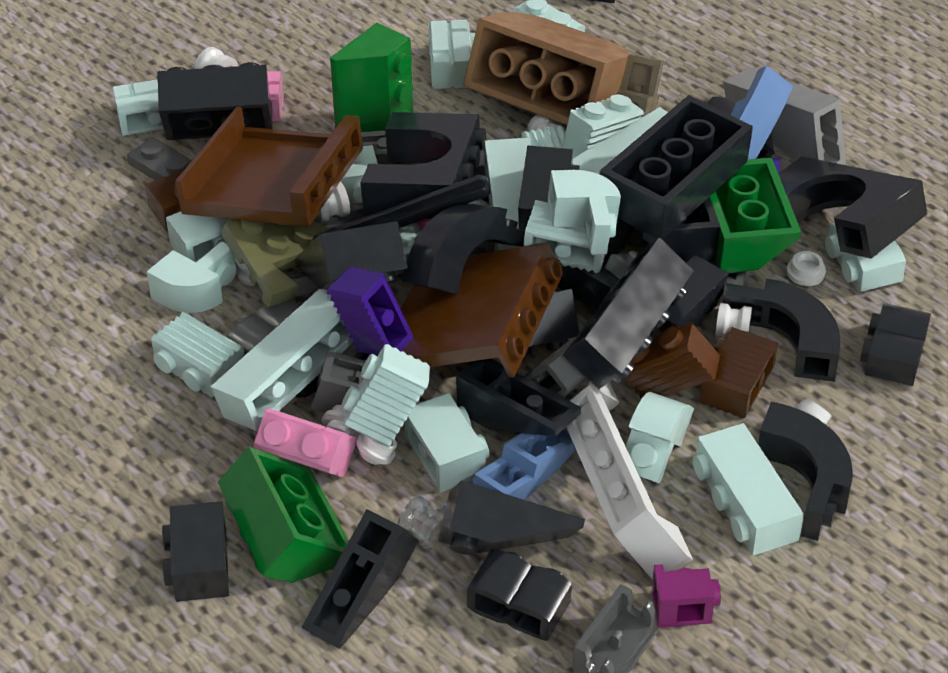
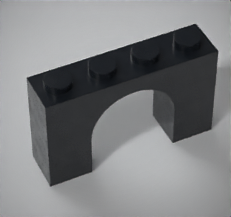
(442, 141)
(876, 202)
(703, 293)

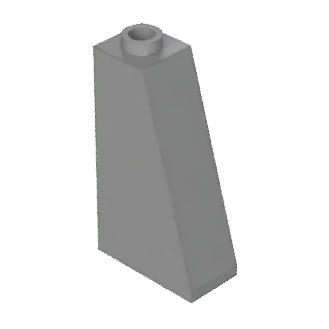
(807, 125)

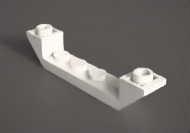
(618, 486)

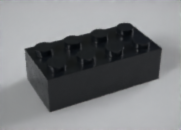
(677, 165)

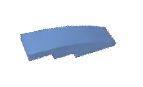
(763, 106)
(526, 464)

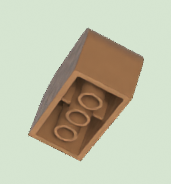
(542, 64)

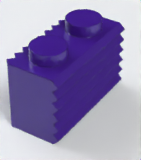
(369, 311)

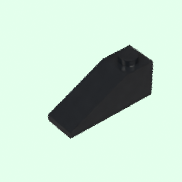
(511, 402)
(487, 520)
(360, 578)

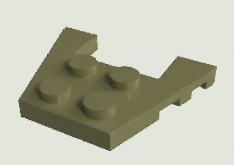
(268, 251)

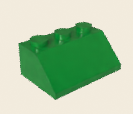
(372, 78)
(753, 217)
(282, 516)

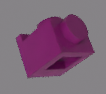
(684, 596)

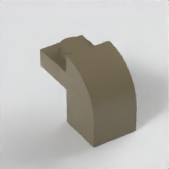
(642, 82)

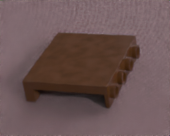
(267, 172)
(492, 313)

